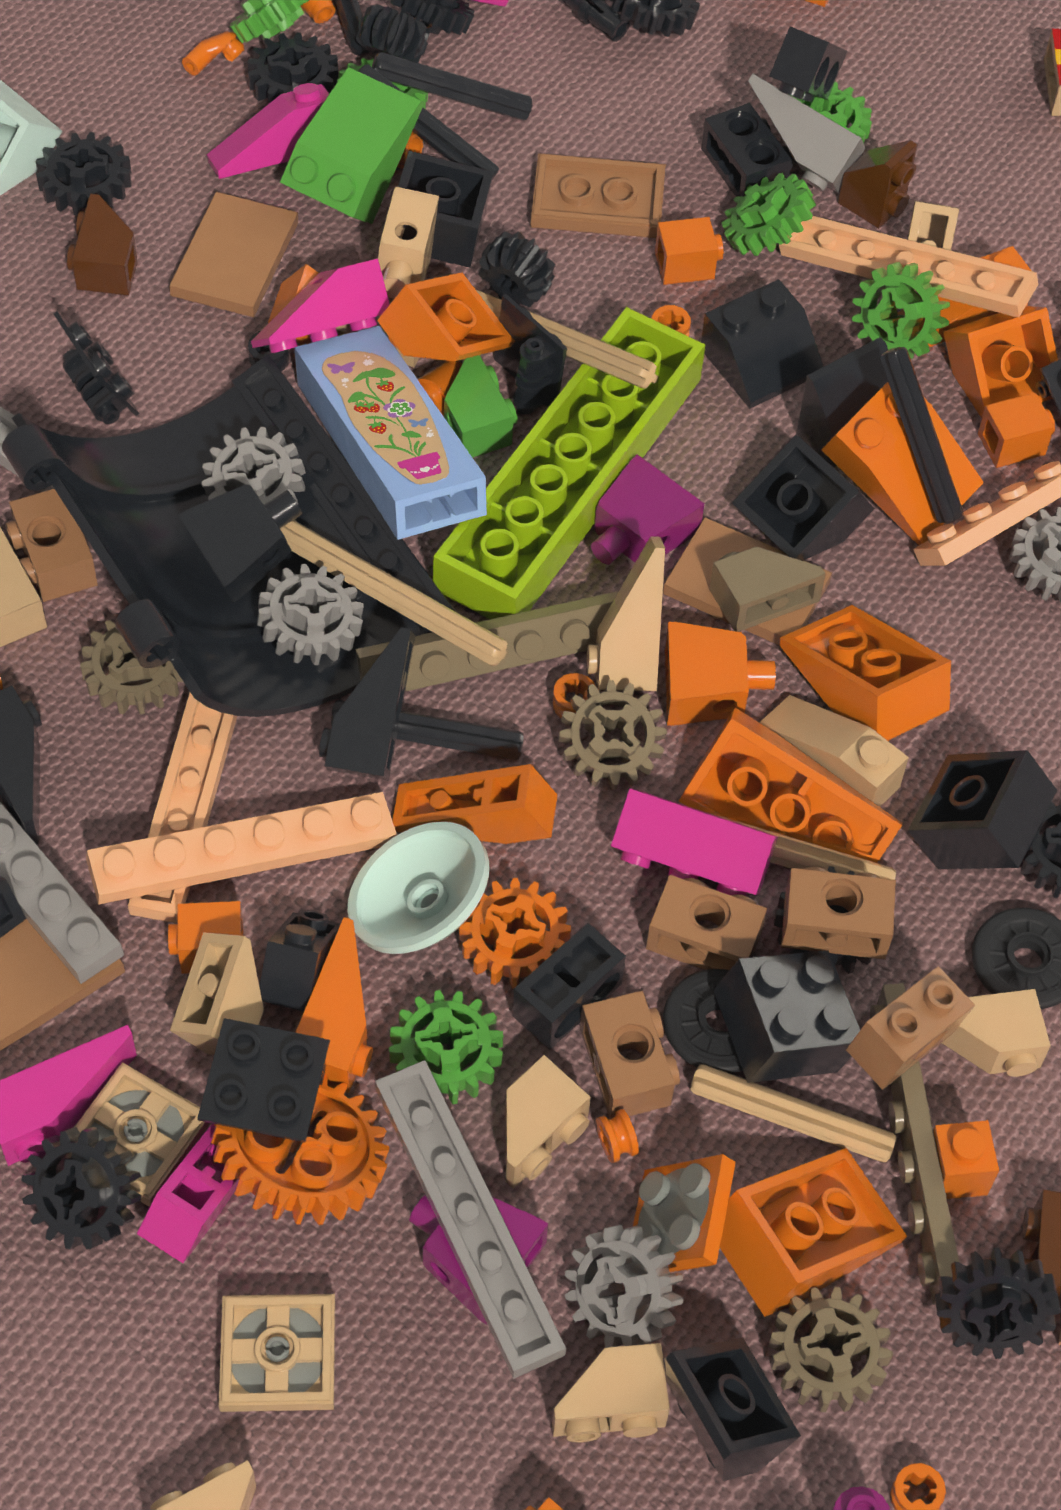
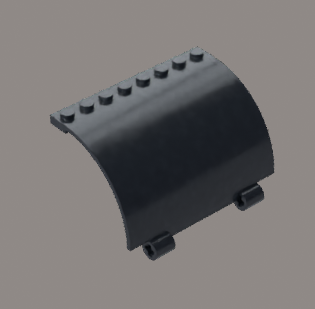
(128, 506)

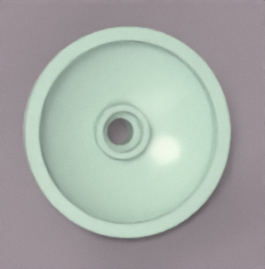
(418, 887)

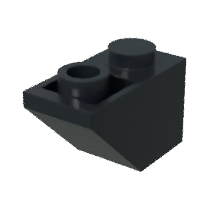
(296, 958)

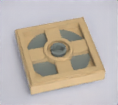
(149, 1123)
(277, 1353)

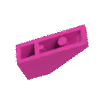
(269, 134)
(57, 1092)
(188, 1202)

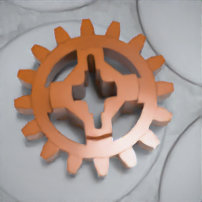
(498, 919)

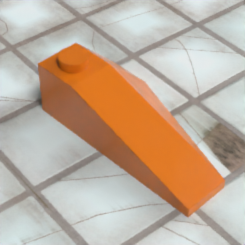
(778, 788)

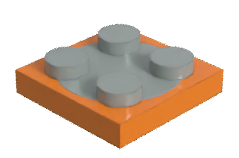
(686, 1209)

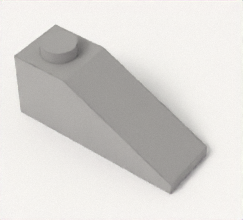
(816, 142)

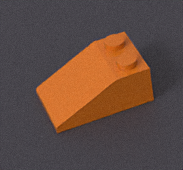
(881, 462)
(871, 671)
(805, 1229)

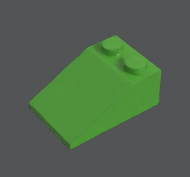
(353, 145)

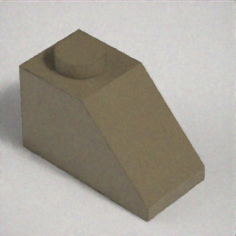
(763, 586)

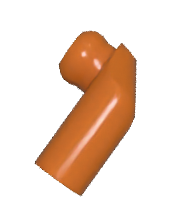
(209, 48)

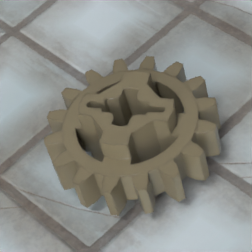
(127, 680)
(625, 749)
(843, 1329)

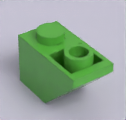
(478, 409)

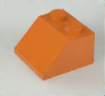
(443, 321)
(1001, 355)

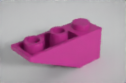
(330, 300)

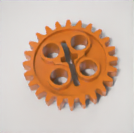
(328, 1172)

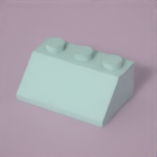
(22, 138)

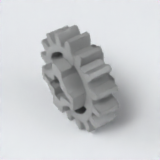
(246, 458)
(1043, 563)
(305, 609)
(616, 1259)

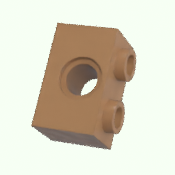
(52, 544)
(815, 927)
(680, 937)
(910, 1027)
(625, 1083)

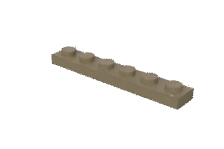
(529, 635)
(920, 1167)

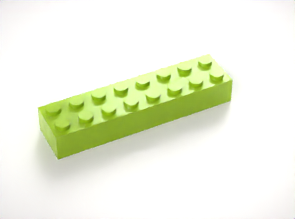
(561, 470)

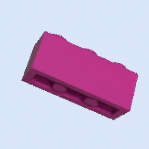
(693, 843)

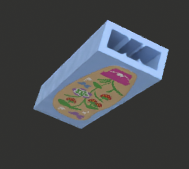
(390, 432)

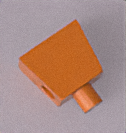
(709, 673)

